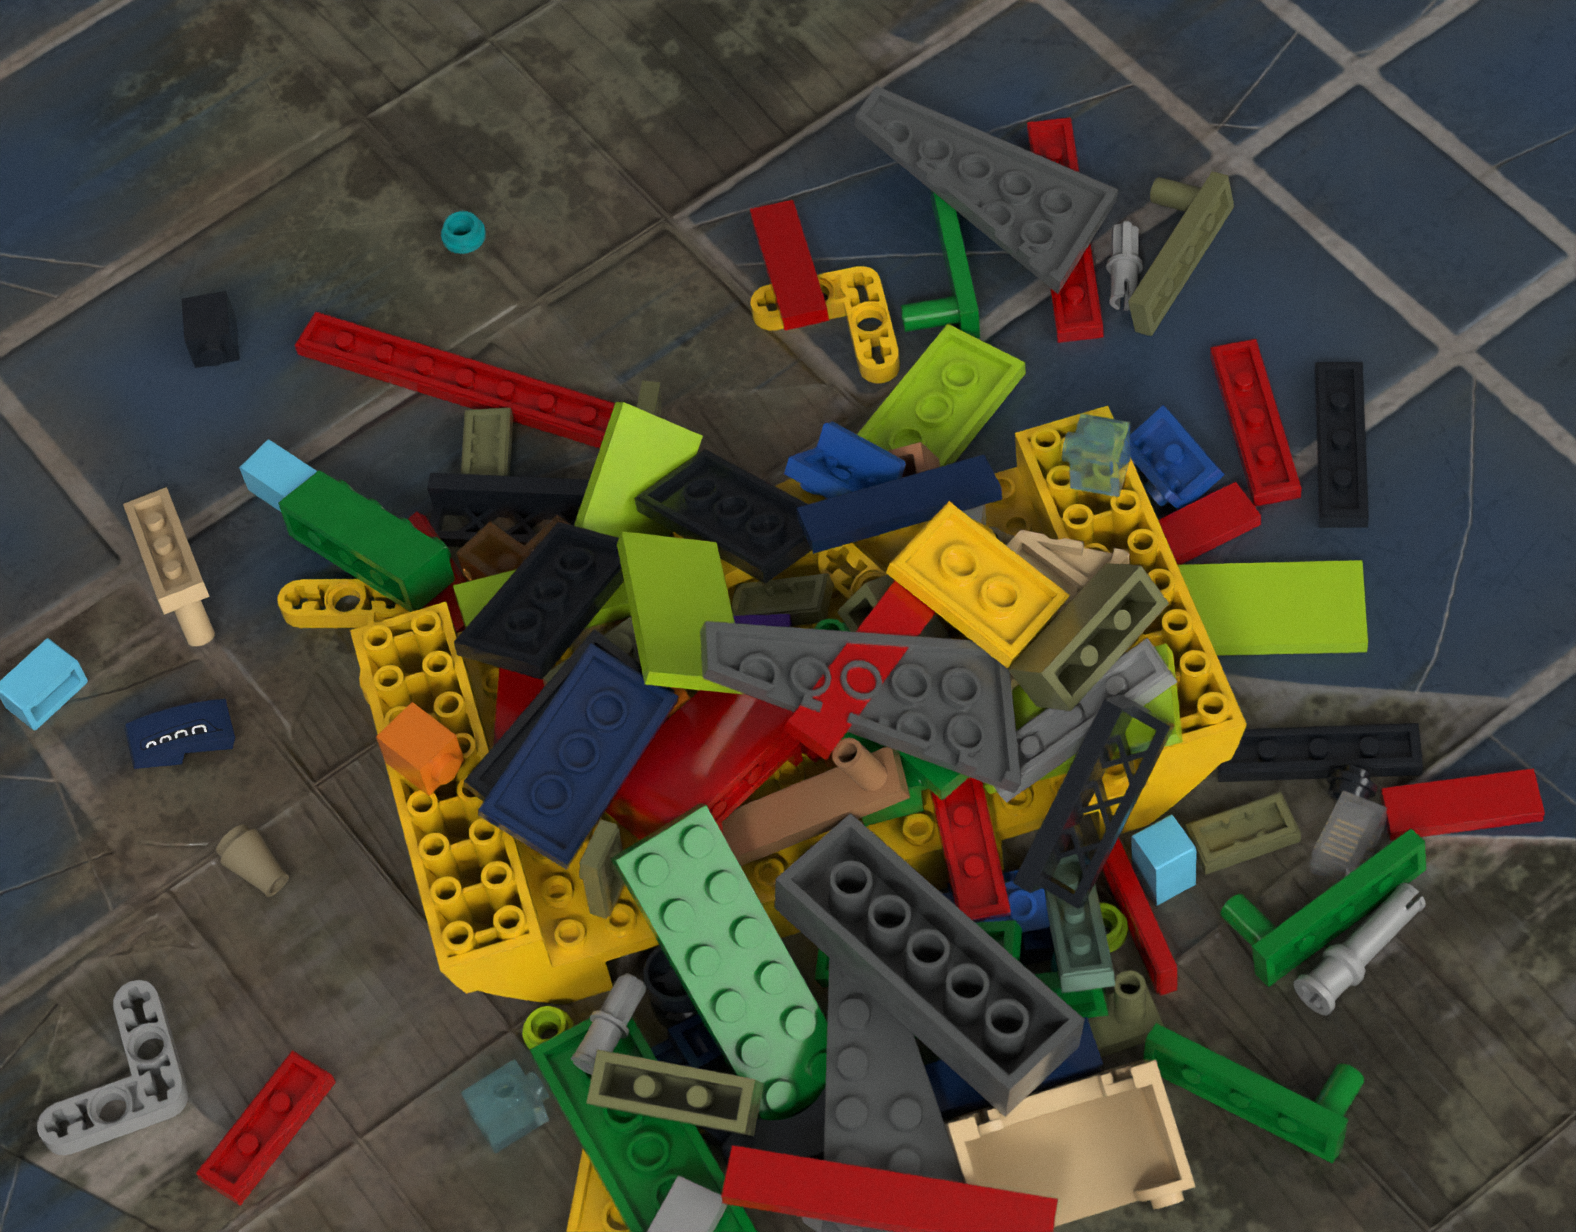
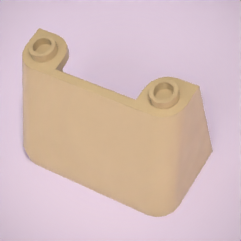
(1081, 1142)

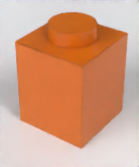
(421, 749)

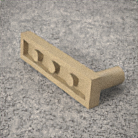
(170, 563)

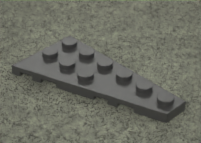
(1012, 195)
(937, 704)
(878, 1093)

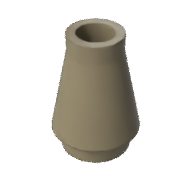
(250, 858)

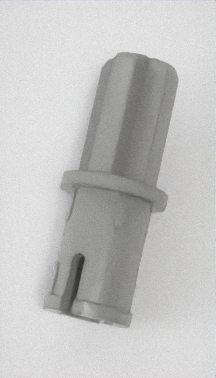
(1124, 263)
(610, 1022)

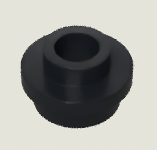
(1351, 780)

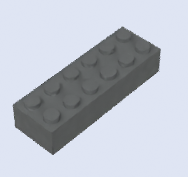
(928, 964)

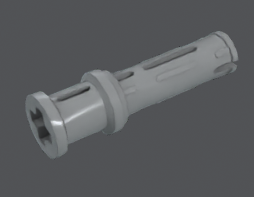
(1345, 963)

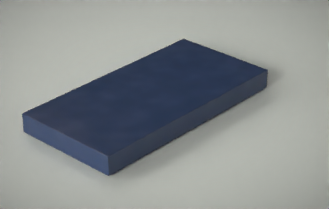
(577, 756)

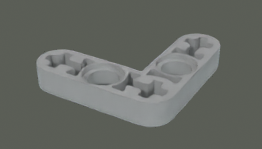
(136, 1090)

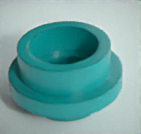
(463, 232)

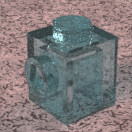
(1098, 454)
(506, 1105)

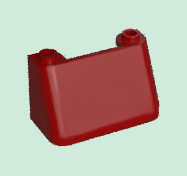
(706, 754)

